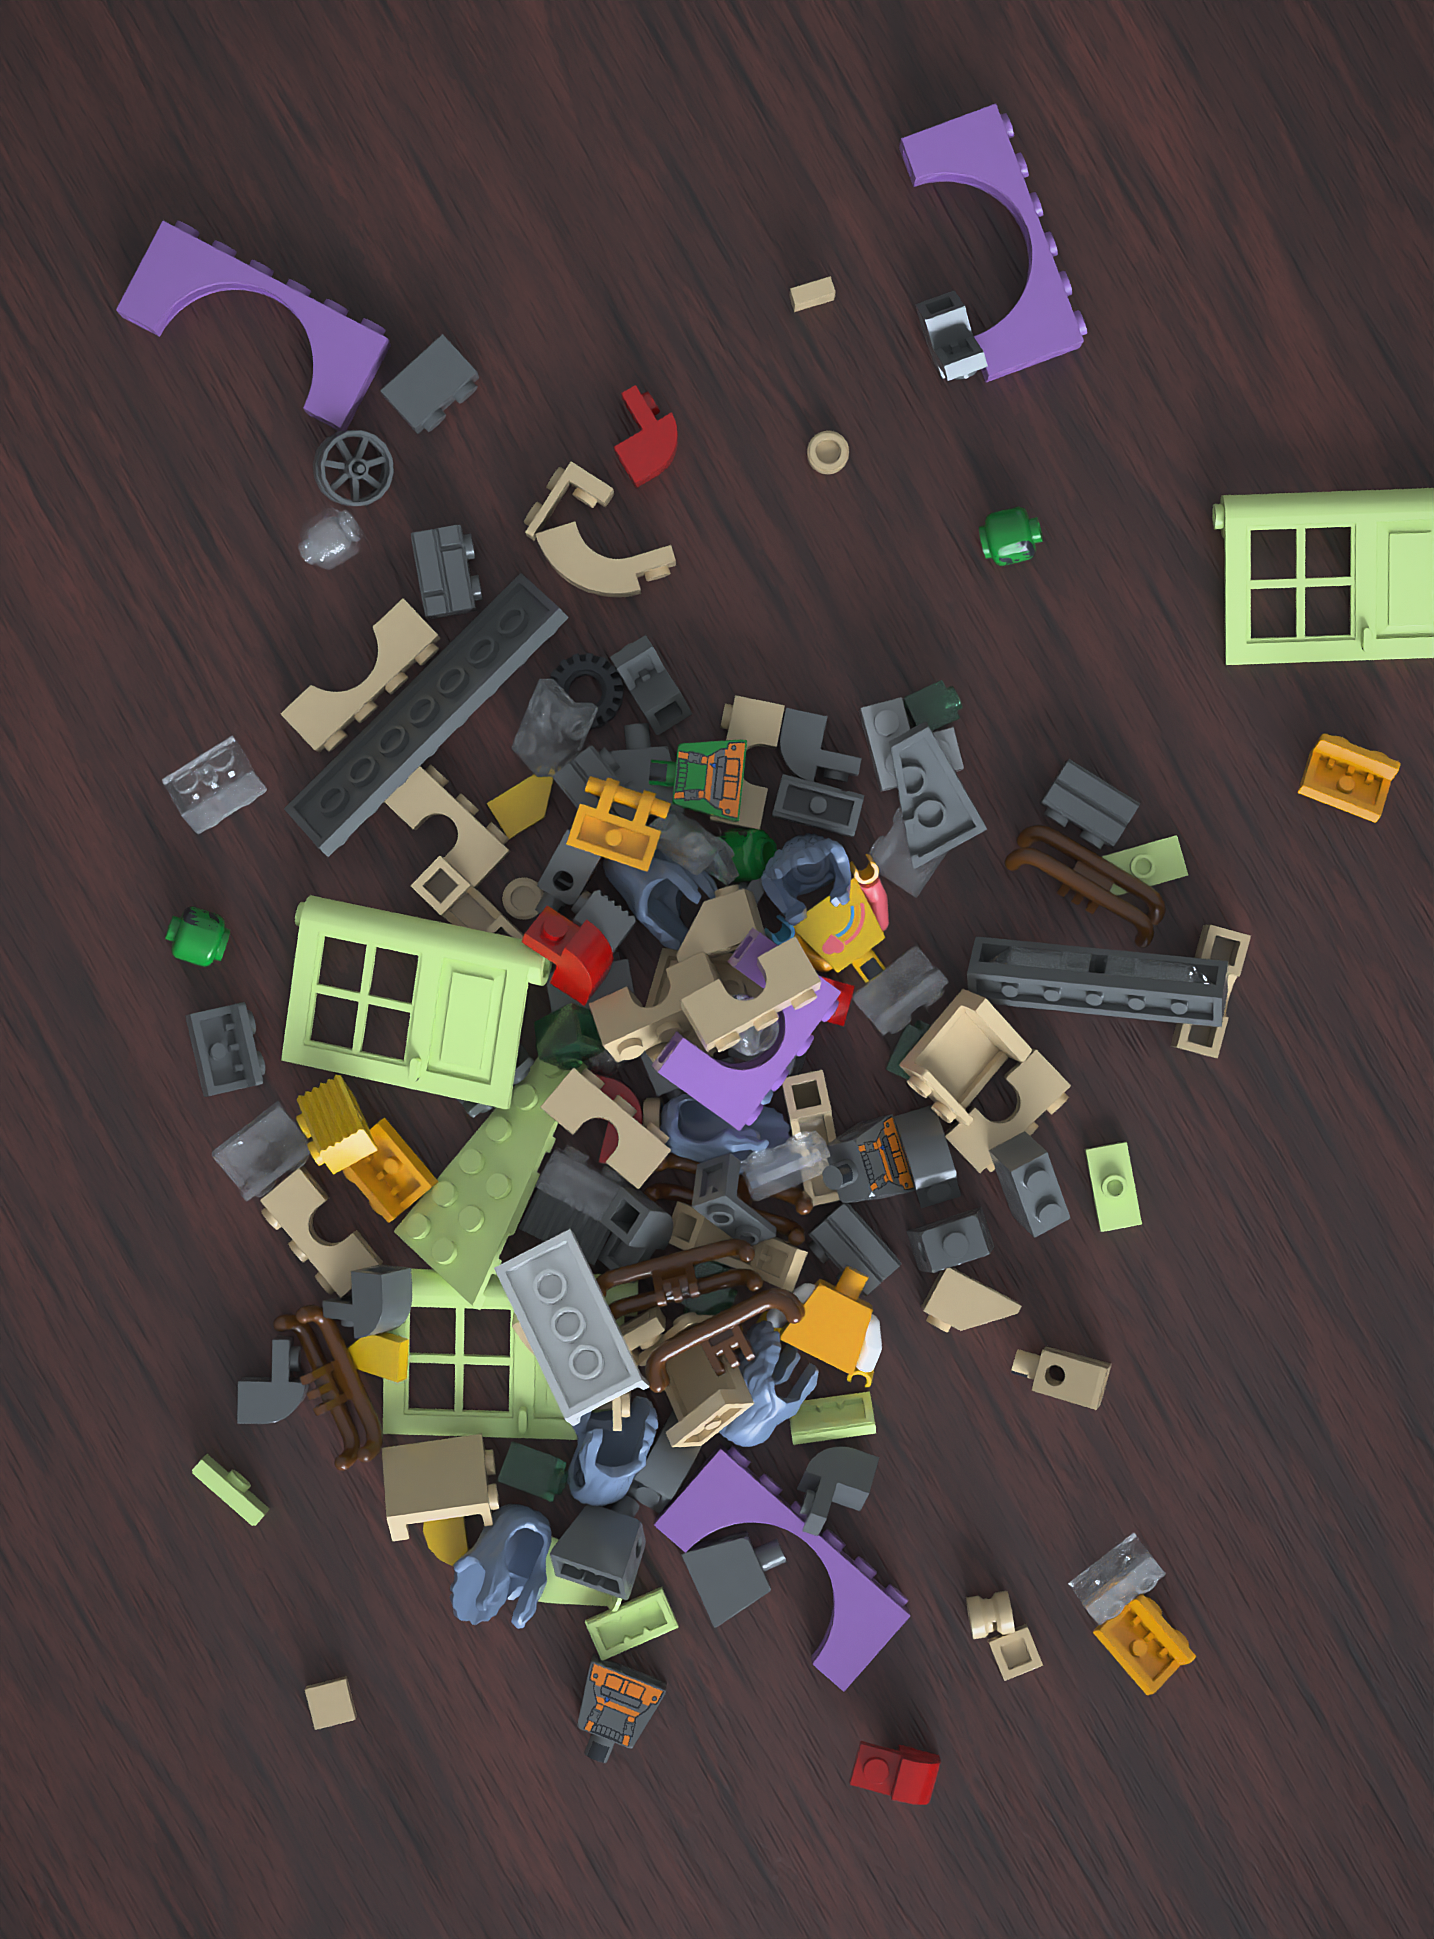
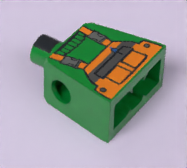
(705, 777)

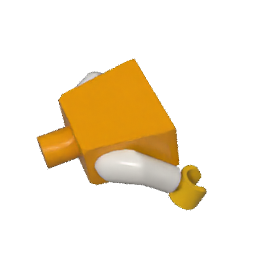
(835, 1325)

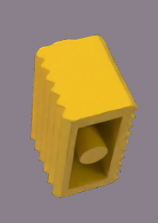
(335, 1124)

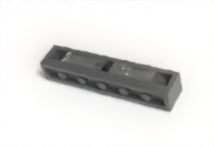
(1099, 981)

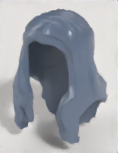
(802, 867)
(657, 894)
(703, 1135)
(760, 1376)
(610, 1458)
(502, 1566)

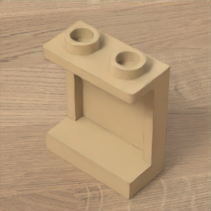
(962, 1055)
(696, 1393)
(438, 1482)

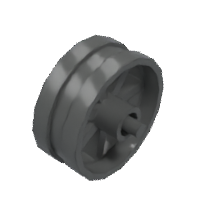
(353, 468)

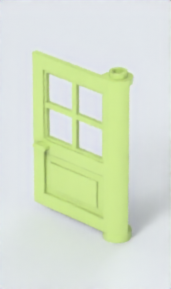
(1387, 579)
(461, 1010)
(531, 1402)

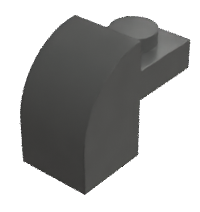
(950, 337)
(650, 685)
(802, 752)
(927, 1156)
(637, 1229)
(378, 1300)
(275, 1397)
(663, 1471)
(835, 1476)

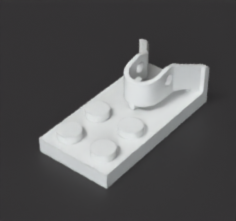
(569, 1326)

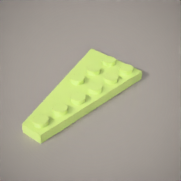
(485, 1188)

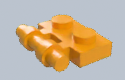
(614, 836)

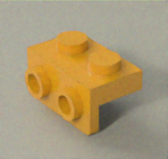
(1348, 777)
(391, 1175)
(1145, 1643)

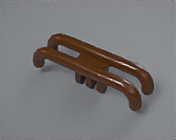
(1090, 879)
(783, 1225)
(676, 1277)
(721, 1335)
(335, 1384)

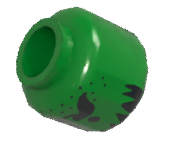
(1010, 536)
(751, 851)
(198, 936)

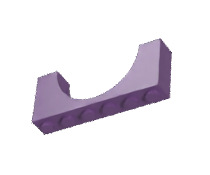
(979, 154)
(184, 268)
(730, 1494)

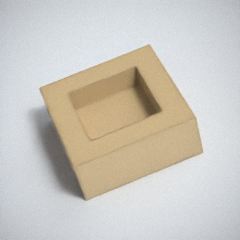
(812, 294)
(1015, 1652)
(330, 1703)

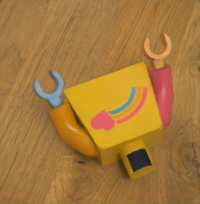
(844, 933)

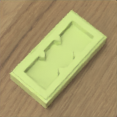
(1151, 862)
(1113, 1186)
(833, 1418)
(231, 1489)
(632, 1623)

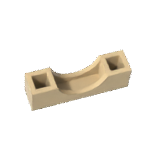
(401, 641)

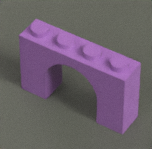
(738, 1089)

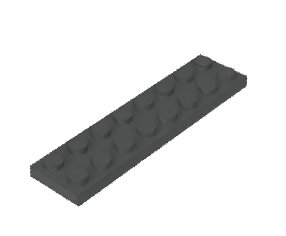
(425, 714)

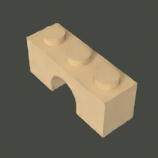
(759, 725)
(477, 847)
(460, 901)
(1214, 944)
(721, 1018)
(630, 1028)
(1037, 1089)
(638, 1148)
(293, 1209)

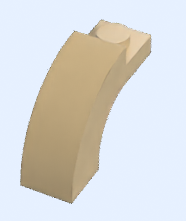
(597, 573)
(810, 1111)
(773, 1260)

